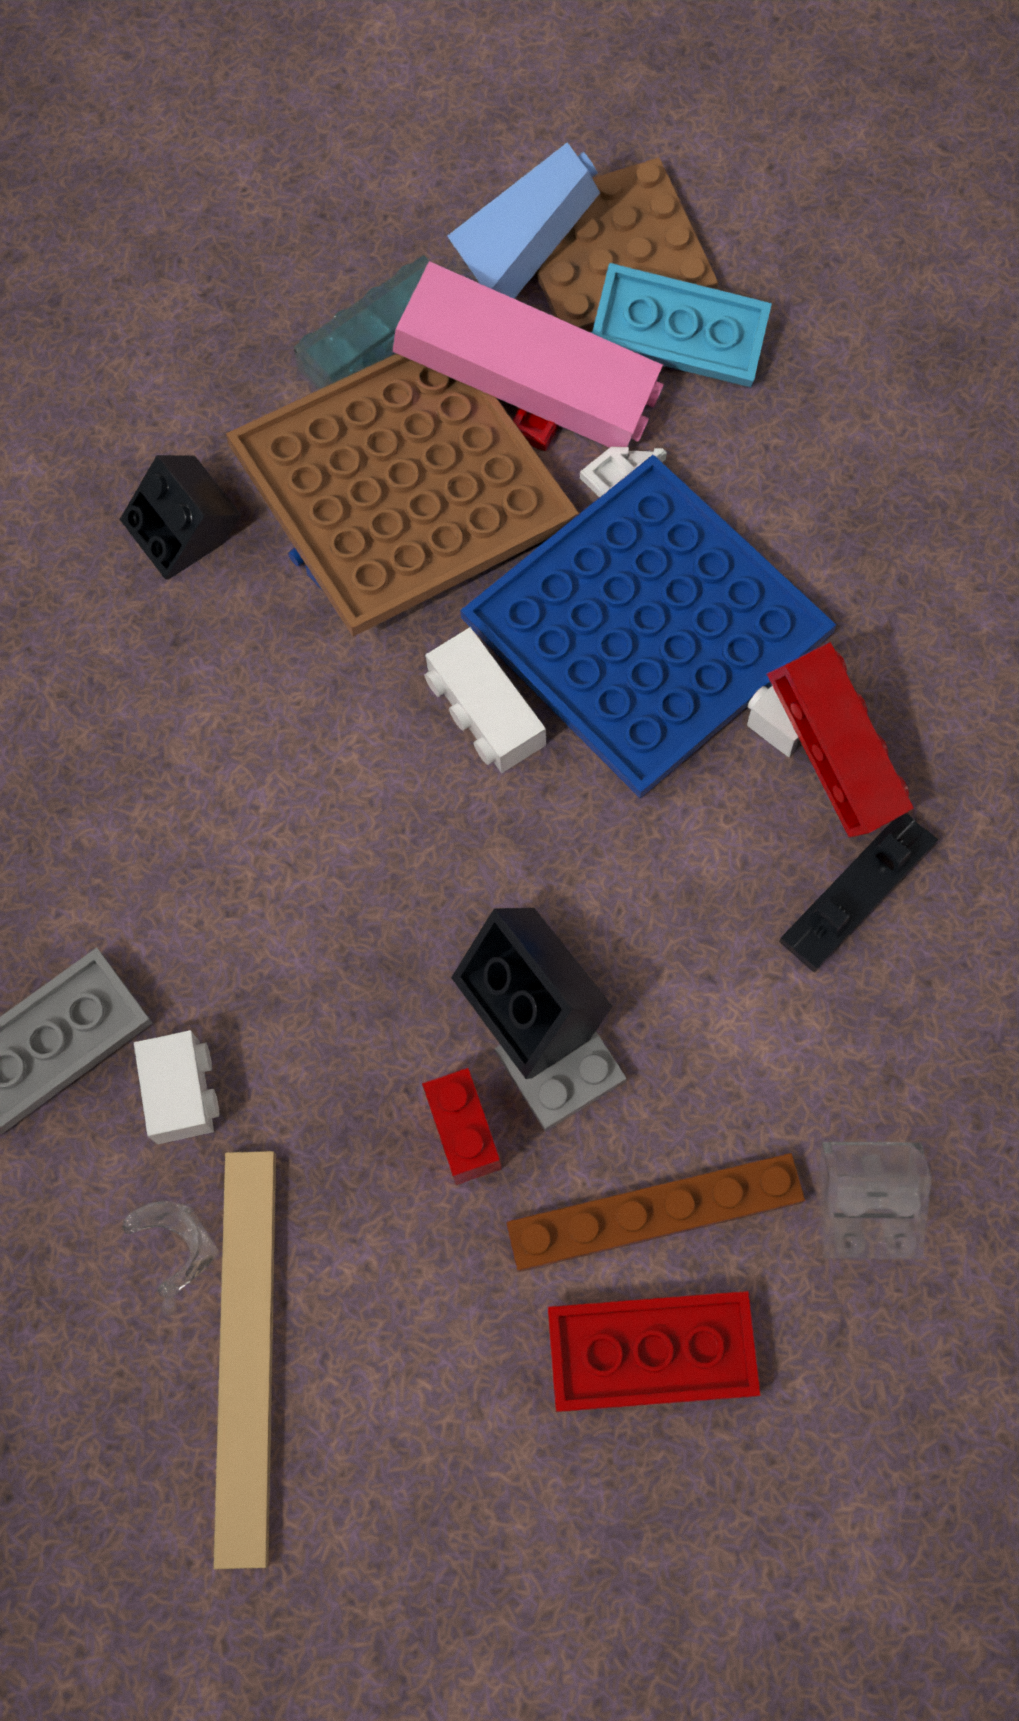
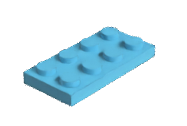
(683, 324)

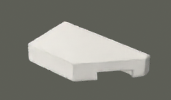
(614, 466)

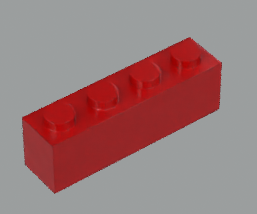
(841, 740)

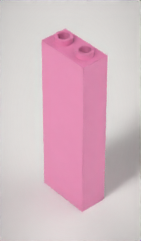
(527, 358)

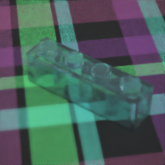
(360, 333)

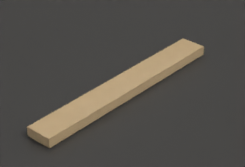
(245, 1362)

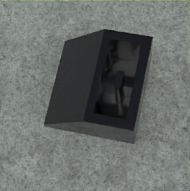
(178, 513)

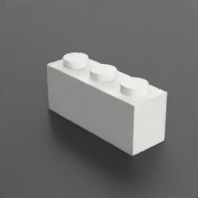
(484, 701)

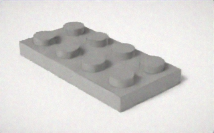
(63, 1034)

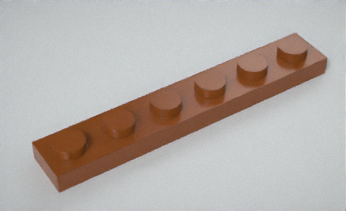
(655, 1212)

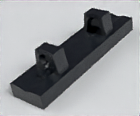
(857, 892)

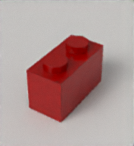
(462, 1126)

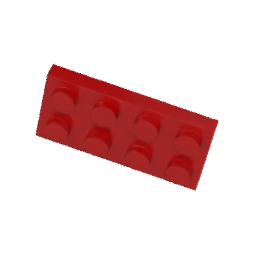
(653, 1351)

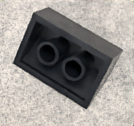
(529, 990)

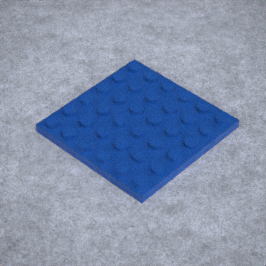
(646, 624)

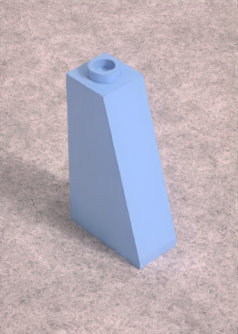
(527, 221)

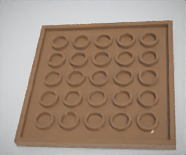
(399, 486)

